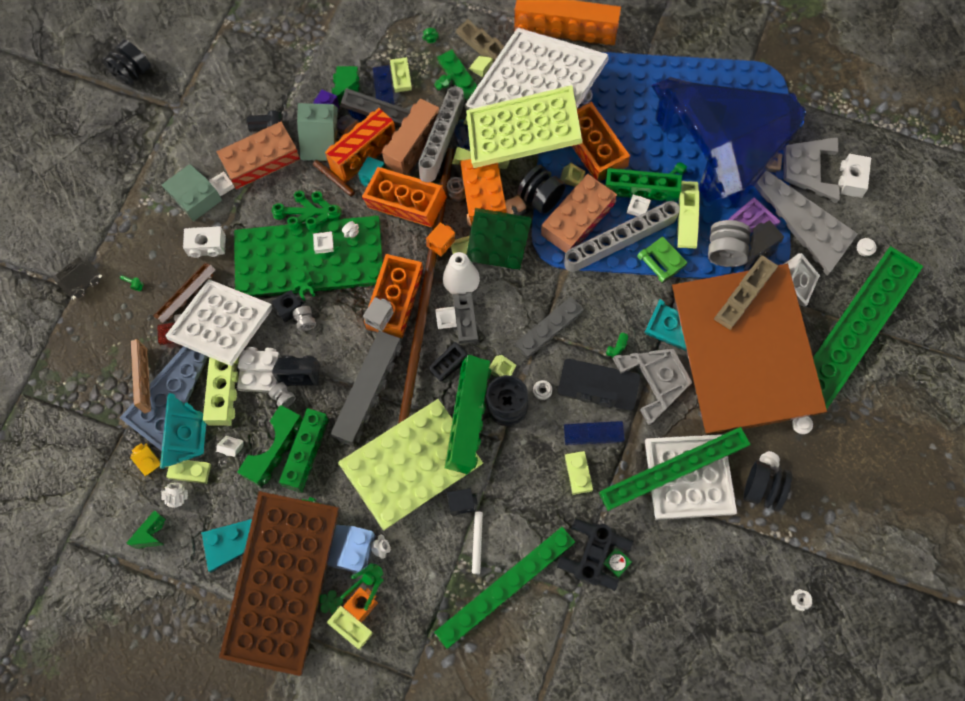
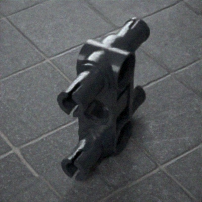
(595, 554)

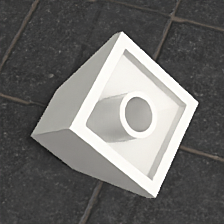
(803, 278)

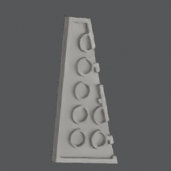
(809, 223)

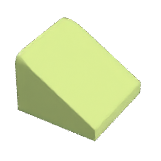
(481, 65)
(572, 175)
(502, 366)

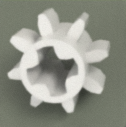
(174, 495)

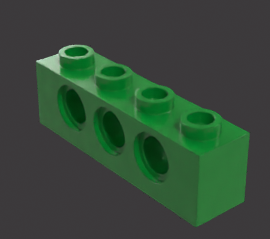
(644, 184)
(304, 450)

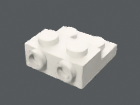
(256, 370)

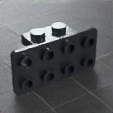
(598, 384)

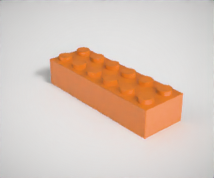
(569, 20)

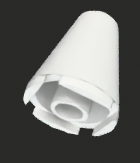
(460, 275)

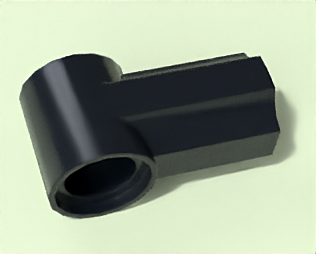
(261, 122)

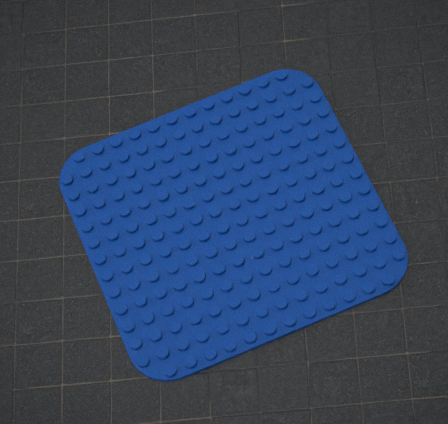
(629, 108)

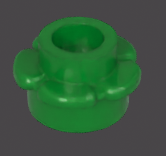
(430, 35)

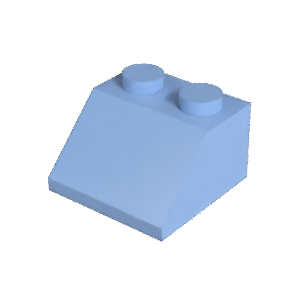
(350, 548)

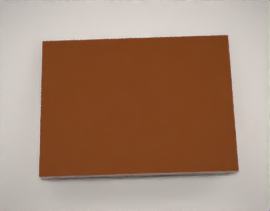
(759, 367)

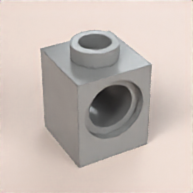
(378, 314)

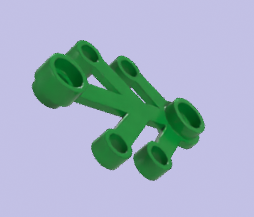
(327, 212)

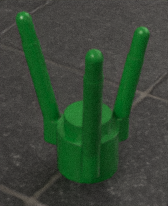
(371, 575)

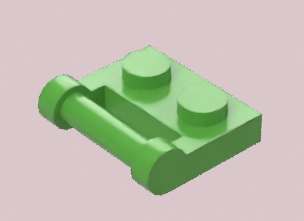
(666, 256)

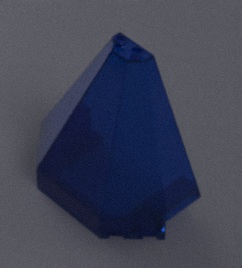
(734, 128)

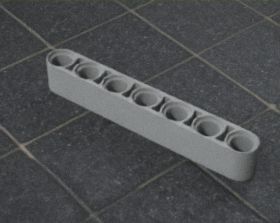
(441, 134)
(615, 242)

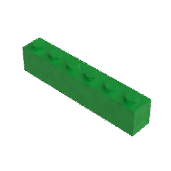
(467, 415)

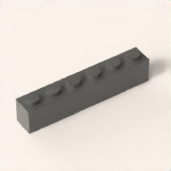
(366, 389)

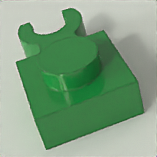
(302, 280)

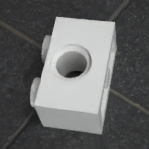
(857, 166)
(197, 236)

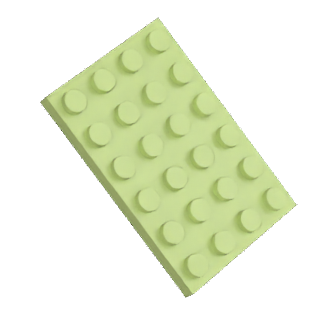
(523, 126)
(404, 465)

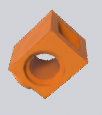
(440, 239)
(351, 605)

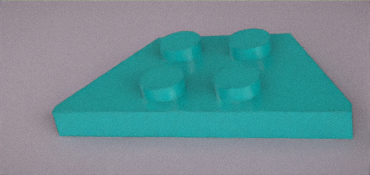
(182, 433)

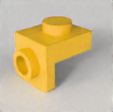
(145, 458)

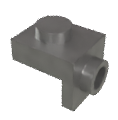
(346, 124)

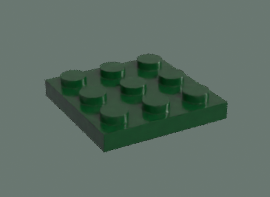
(498, 238)

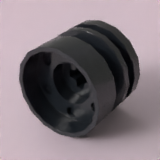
(126, 63)
(541, 189)
(503, 391)
(773, 487)

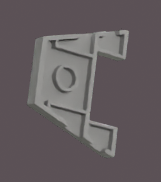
(804, 168)
(664, 375)

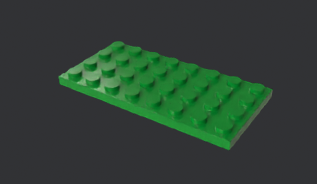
(271, 252)

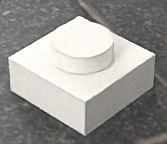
(222, 183)
(638, 205)
(323, 242)
(446, 317)
(230, 446)

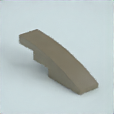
(480, 40)
(746, 292)

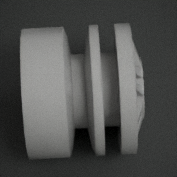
(729, 243)

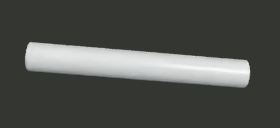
(476, 564)

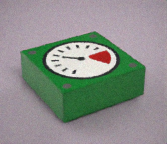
(617, 562)

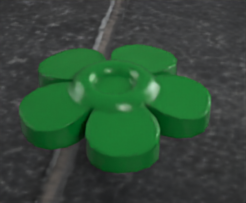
(444, 81)
(330, 602)

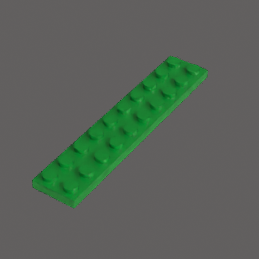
(863, 321)

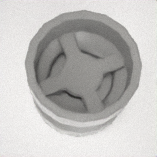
(456, 189)
(304, 319)
(282, 395)

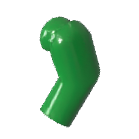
(620, 345)

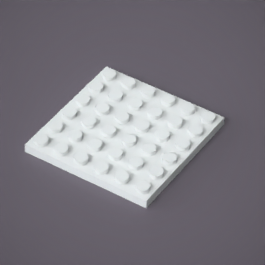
(536, 65)

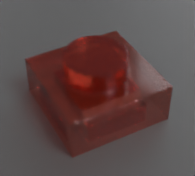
(162, 331)

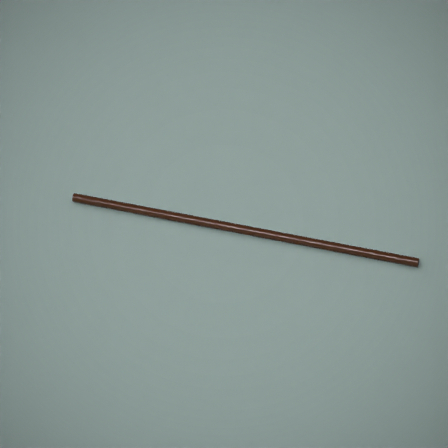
(424, 301)

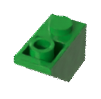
(344, 78)

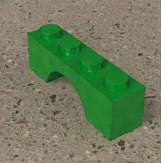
(259, 467)

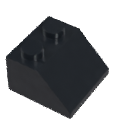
(297, 371)

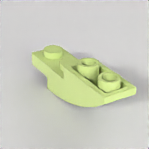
(688, 215)

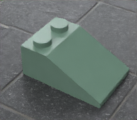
(316, 130)
(192, 192)

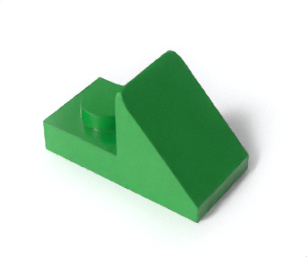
(144, 535)

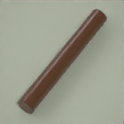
(334, 178)

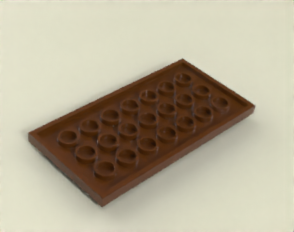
(279, 583)

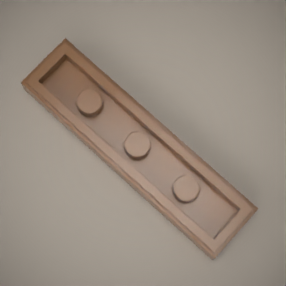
(140, 375)

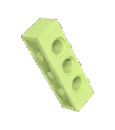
(223, 415)

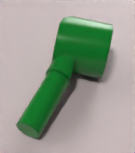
(680, 168)
(136, 284)

